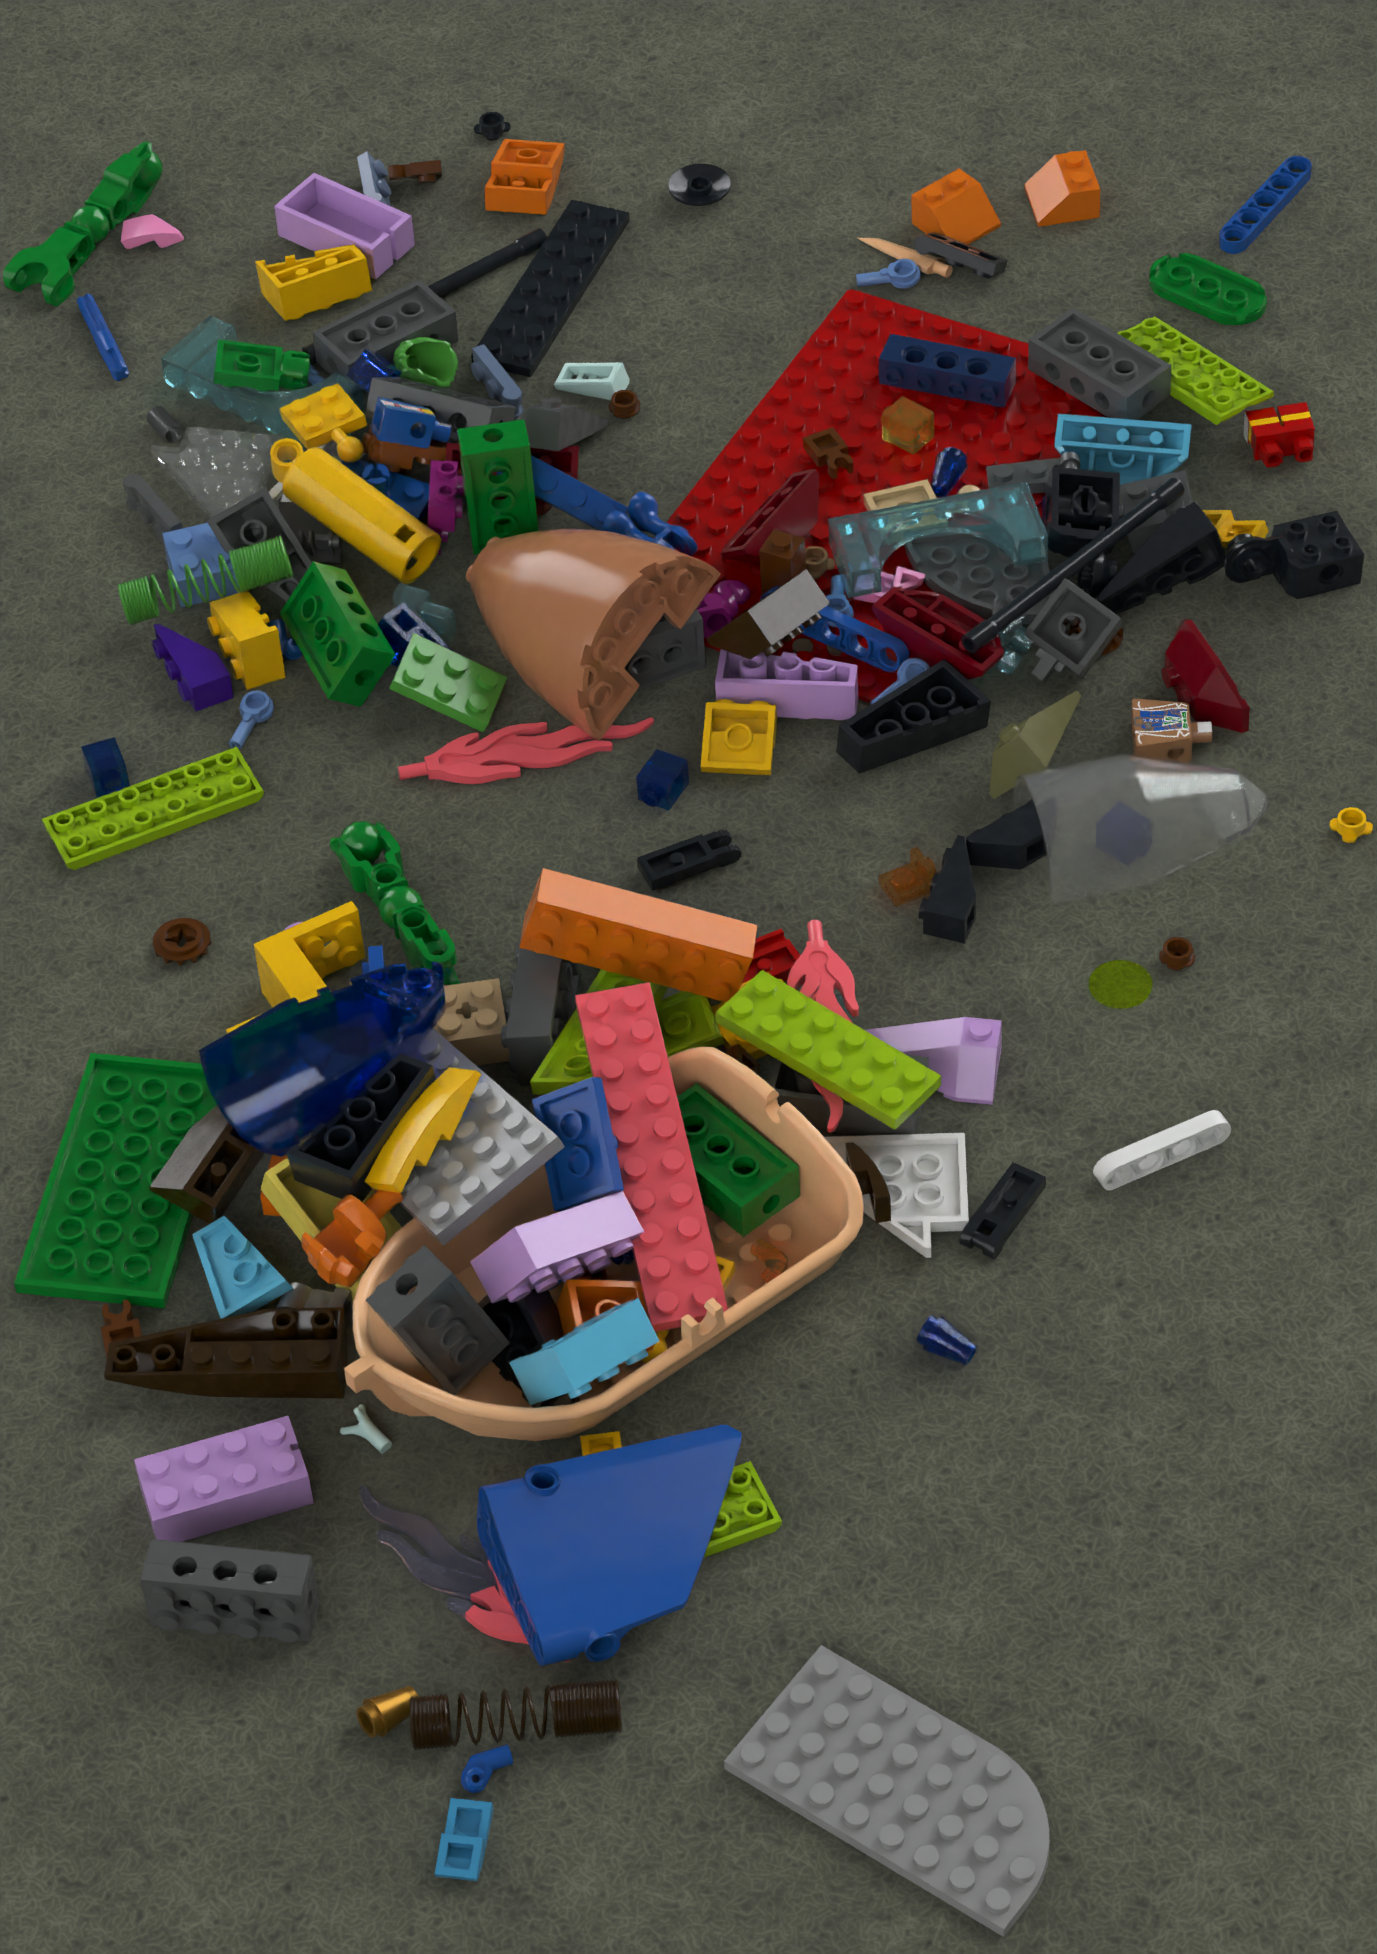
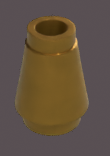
(384, 1712)

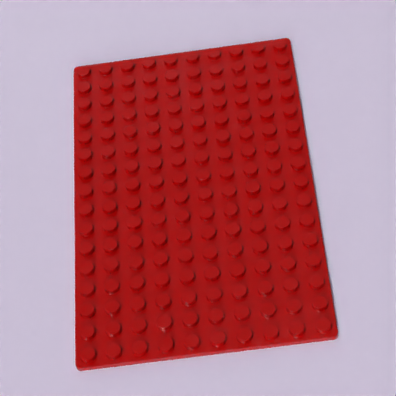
(839, 387)

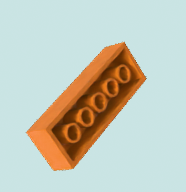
(638, 936)

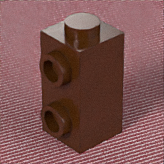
(781, 559)

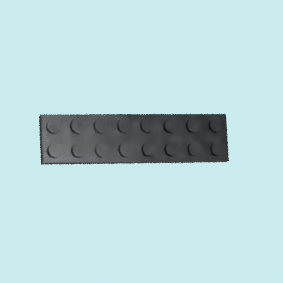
(553, 285)

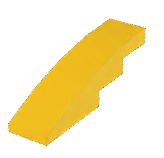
(428, 1120)

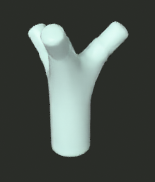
(367, 1430)

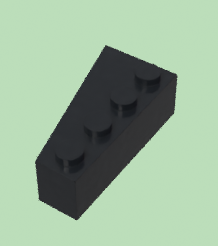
(913, 718)
(346, 1147)

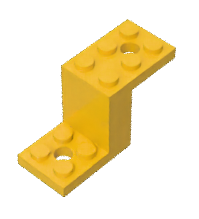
(296, 958)

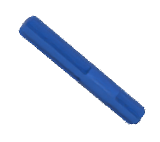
(103, 337)

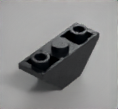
(1010, 841)

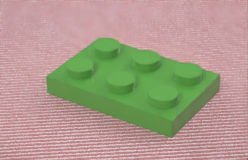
(448, 682)

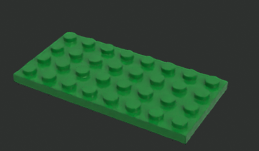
(98, 1221)

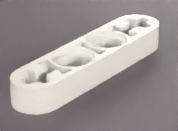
(1162, 1149)

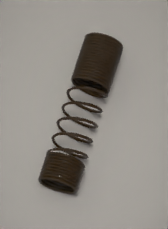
(575, 1707)

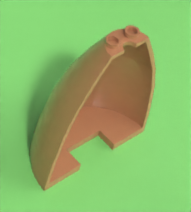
(578, 609)

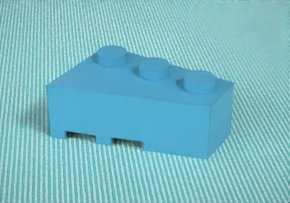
(586, 1353)

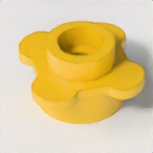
(1351, 824)

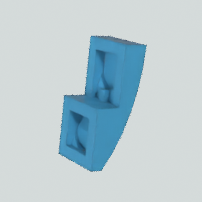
(464, 1839)

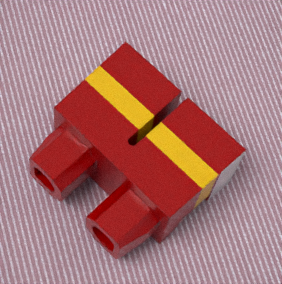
(1280, 434)

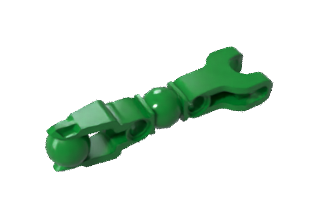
(122, 191)
(397, 903)

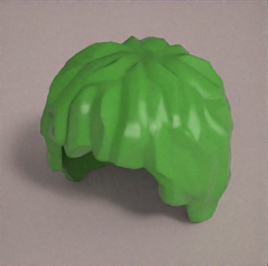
(426, 361)

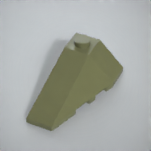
(1029, 744)

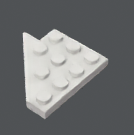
(923, 1180)

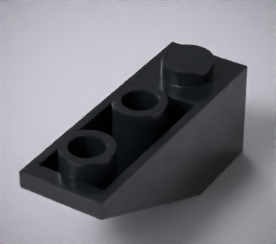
(952, 898)

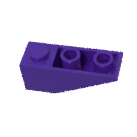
(197, 669)

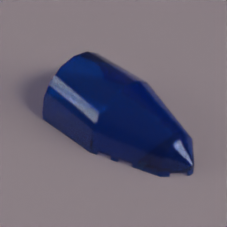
(310, 1056)

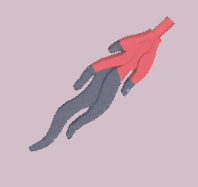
(450, 1570)

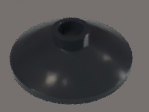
(699, 184)

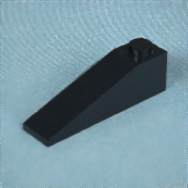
(1178, 551)

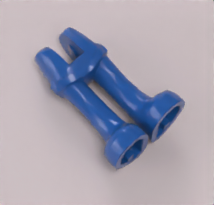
(644, 517)

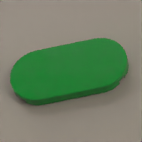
(1208, 289)

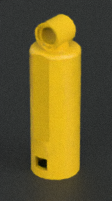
(354, 509)

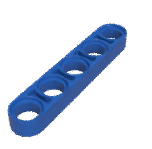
(1265, 194)
(848, 642)

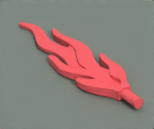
(515, 746)
(820, 974)

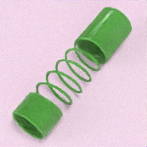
(252, 565)

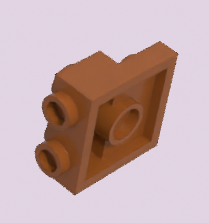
(400, 456)

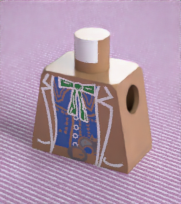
(1166, 730)

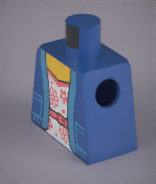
(394, 421)

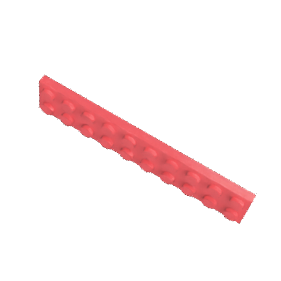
(653, 1154)

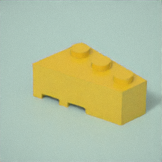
(314, 282)
(247, 639)

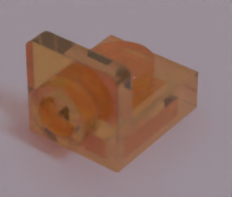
(909, 880)

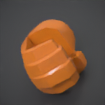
(351, 1239)

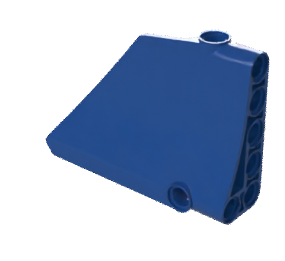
(605, 1538)

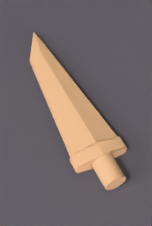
(927, 263)

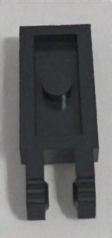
(688, 858)

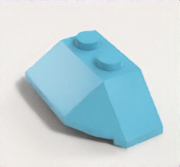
(1124, 445)

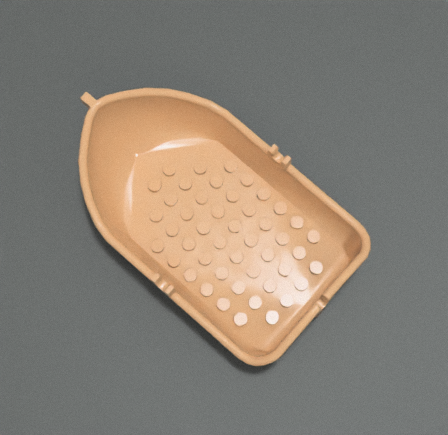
(808, 1231)

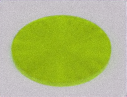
(1120, 984)

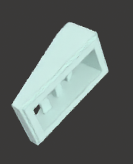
(602, 380)

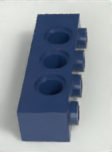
(947, 370)

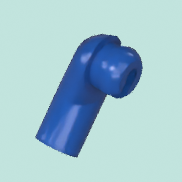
(288, 646)
(481, 1766)

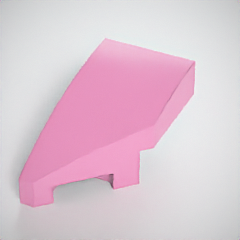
(146, 229)
(903, 578)

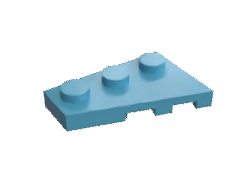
(236, 1270)

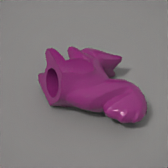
(722, 605)

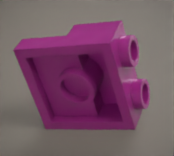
(443, 504)

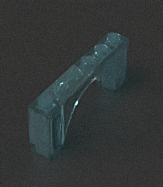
(192, 367)
(997, 514)

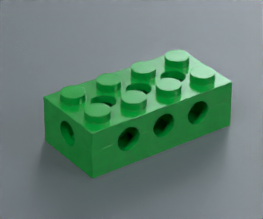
(497, 449)
(337, 634)
(735, 1167)

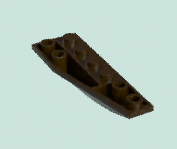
(207, 1168)
(241, 1356)

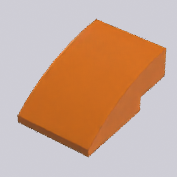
(524, 176)

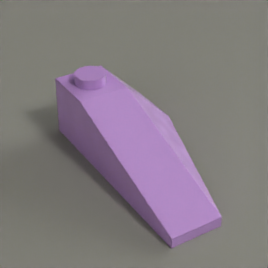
(958, 1049)

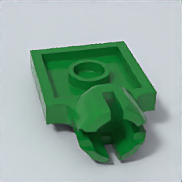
(260, 366)

